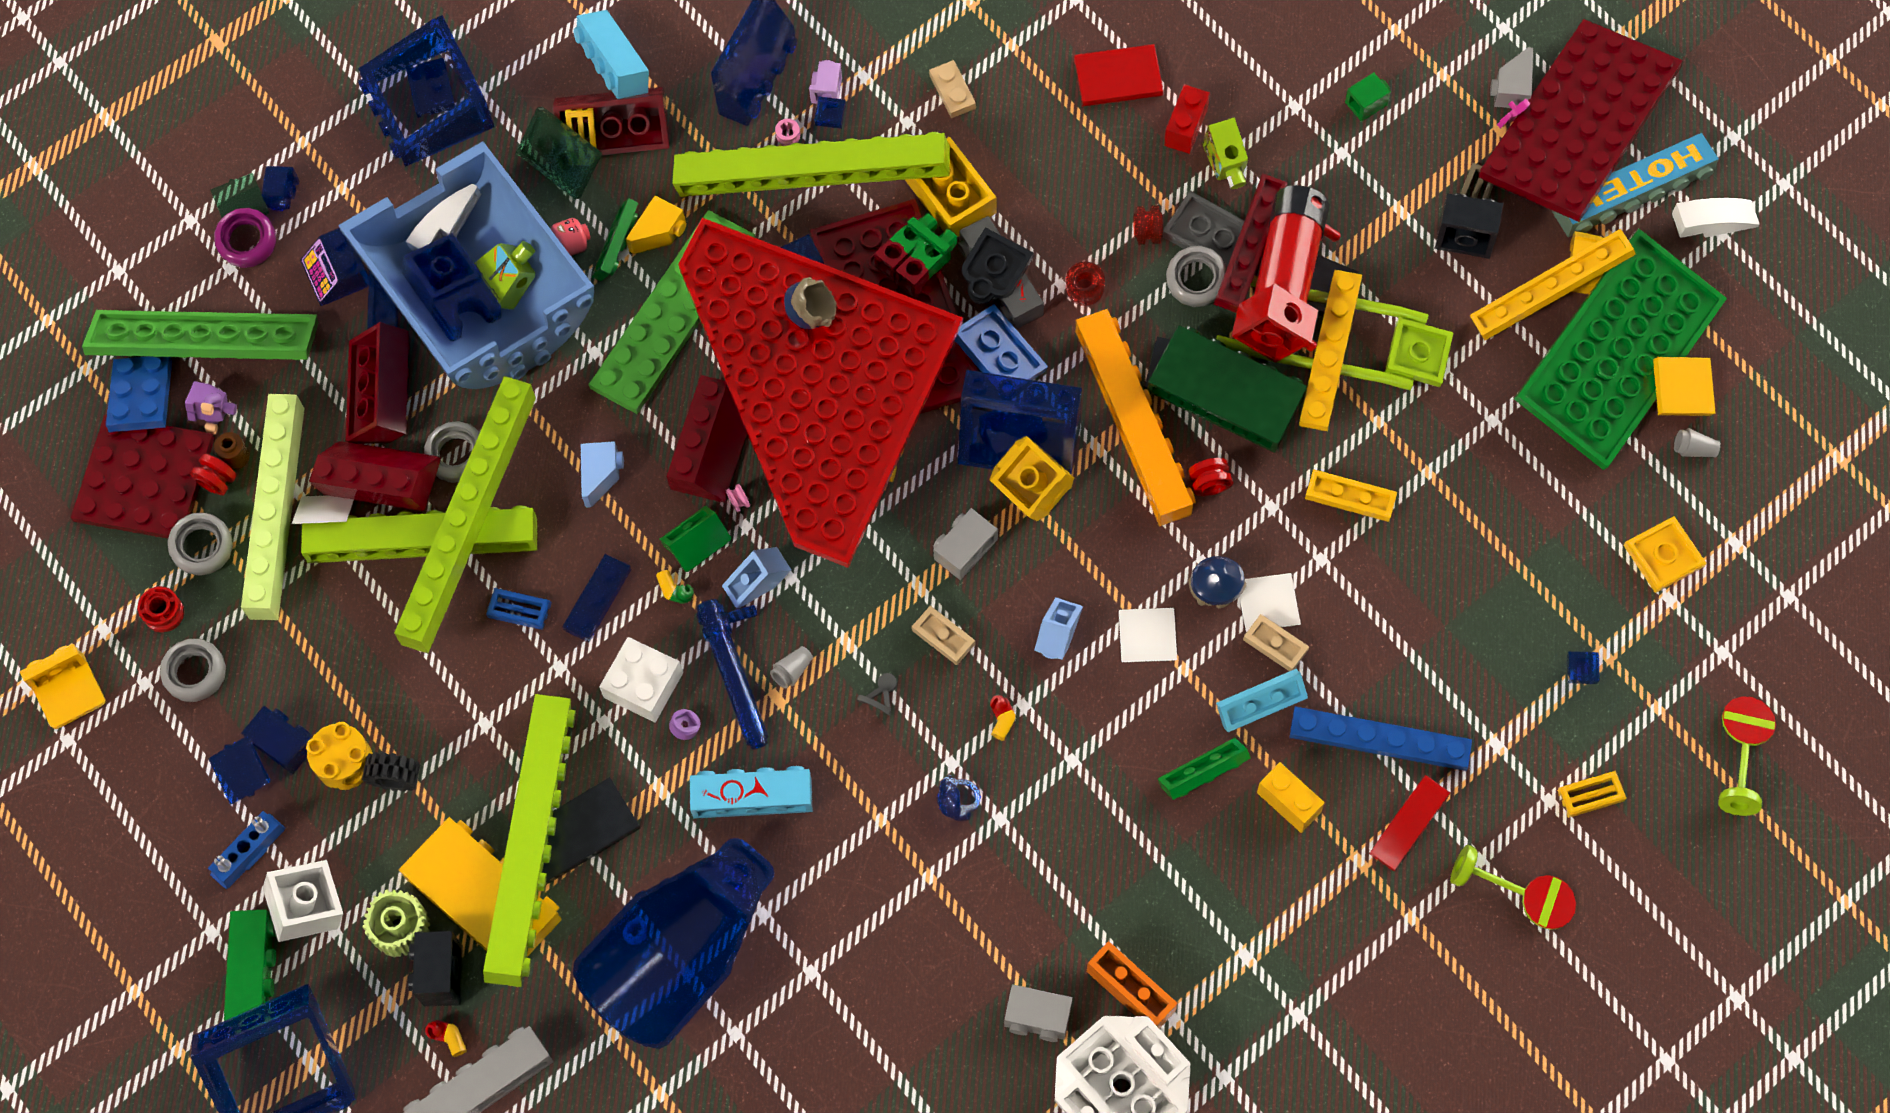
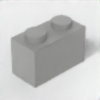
(965, 543)
(1038, 1013)

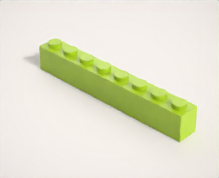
(412, 535)

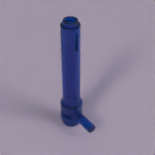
(718, 634)

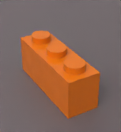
(1131, 985)

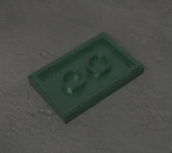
(558, 153)

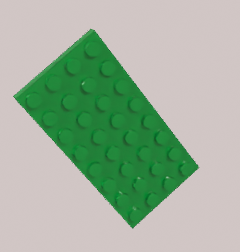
(1601, 366)

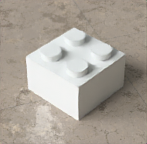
(641, 679)
(302, 900)

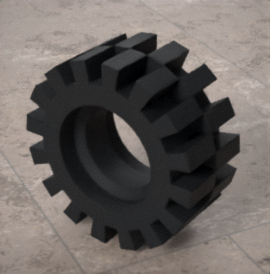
(391, 771)

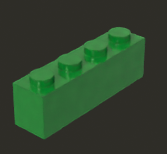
(249, 961)

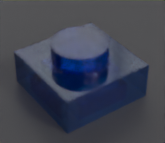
(830, 112)
(1583, 667)

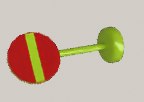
(1752, 724)
(1545, 899)

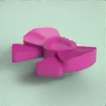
(1514, 112)

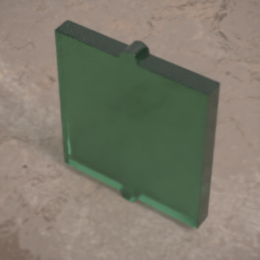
(239, 194)

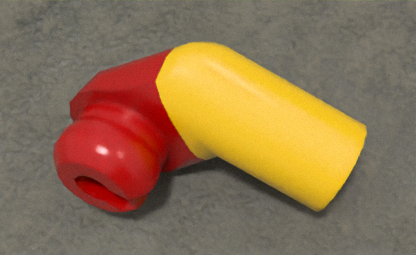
(1004, 715)
(447, 1033)

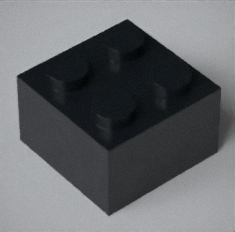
(1468, 225)
(436, 968)

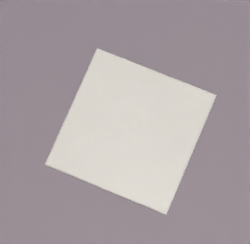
(322, 509)
(1272, 598)
(1147, 635)

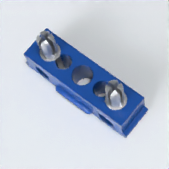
(267, 830)

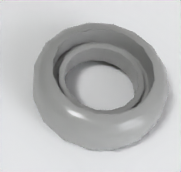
(1185, 257)
(440, 436)
(195, 522)
(208, 685)

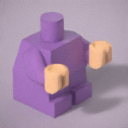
(208, 404)

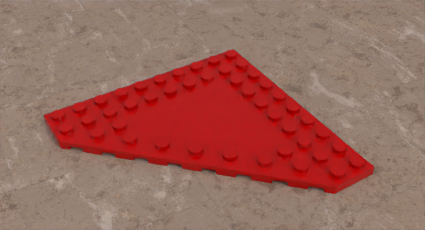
(820, 402)

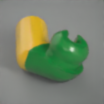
(673, 592)

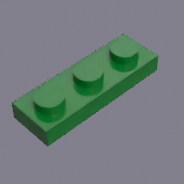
(616, 240)
(1204, 768)

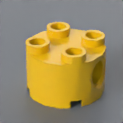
(338, 755)

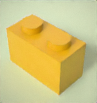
(1290, 797)

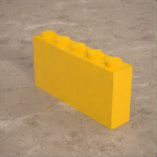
(465, 881)

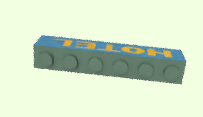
(1646, 181)

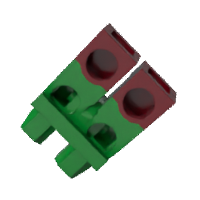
(915, 253)

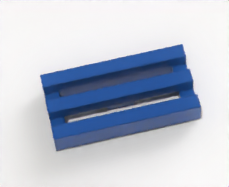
(516, 619)

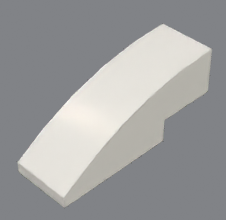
(1714, 216)
(445, 218)

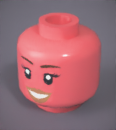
(572, 235)

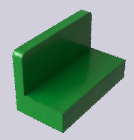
(696, 538)

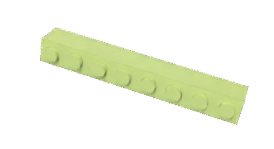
(273, 507)

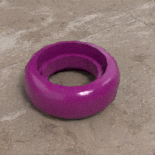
(259, 252)

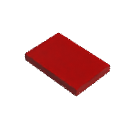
(1118, 75)

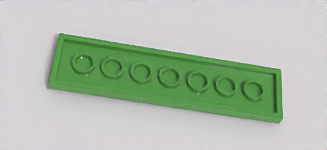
(201, 334)
(652, 337)

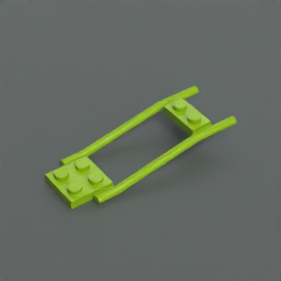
(1415, 352)

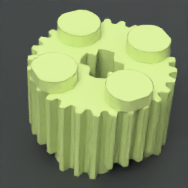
(380, 919)

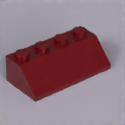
(623, 123)
(377, 385)
(708, 443)
(375, 474)

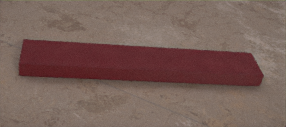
(1249, 245)

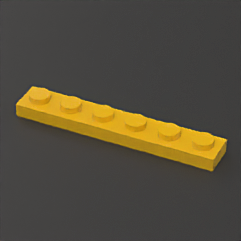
(1553, 284)
(1330, 350)

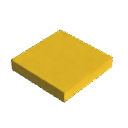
(1684, 386)
(1664, 554)

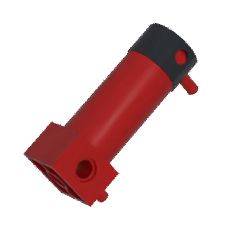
(1277, 315)

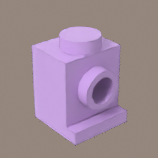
(826, 81)

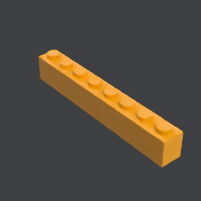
(1134, 417)

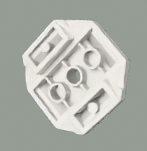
(1122, 1050)

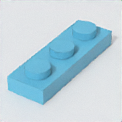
(1262, 700)

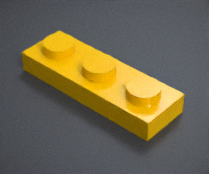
(1351, 495)

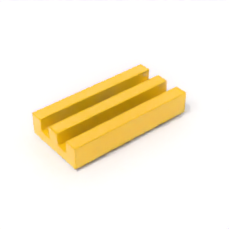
(579, 113)
(1569, 801)

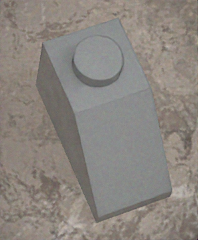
(1513, 80)

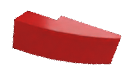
(1410, 823)

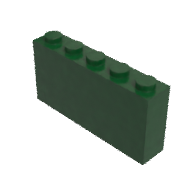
(1227, 388)

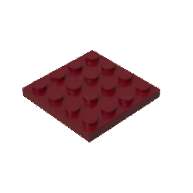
(141, 479)

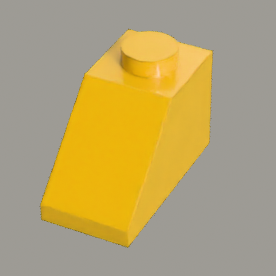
(656, 226)

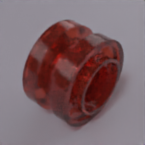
(1148, 225)
(1087, 271)

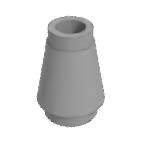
(1694, 444)
(790, 668)

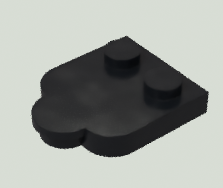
(994, 267)

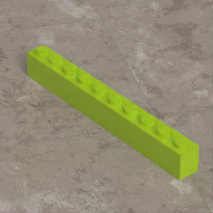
(811, 164)
(465, 515)
(527, 842)

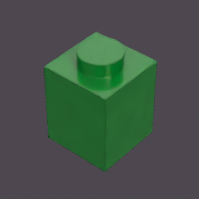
(1368, 96)

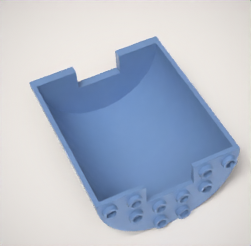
(523, 336)

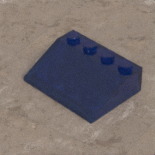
(752, 60)

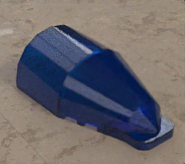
(673, 945)

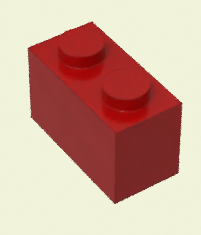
(1186, 119)

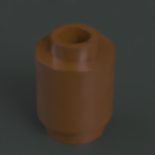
(232, 450)

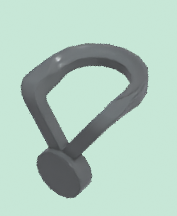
(887, 684)

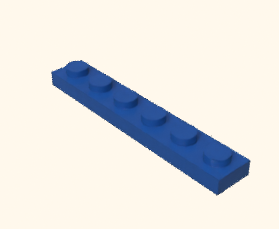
(1380, 738)

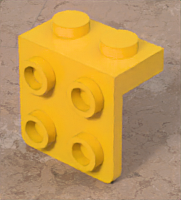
(64, 686)

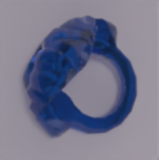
(949, 798)

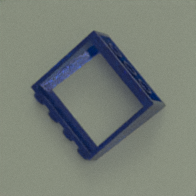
(452, 127)
(1019, 397)
(256, 1024)

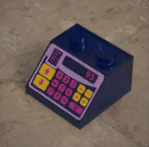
(334, 268)

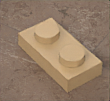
(952, 89)
(943, 635)
(1276, 643)

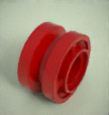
(213, 474)
(1210, 476)
(152, 600)

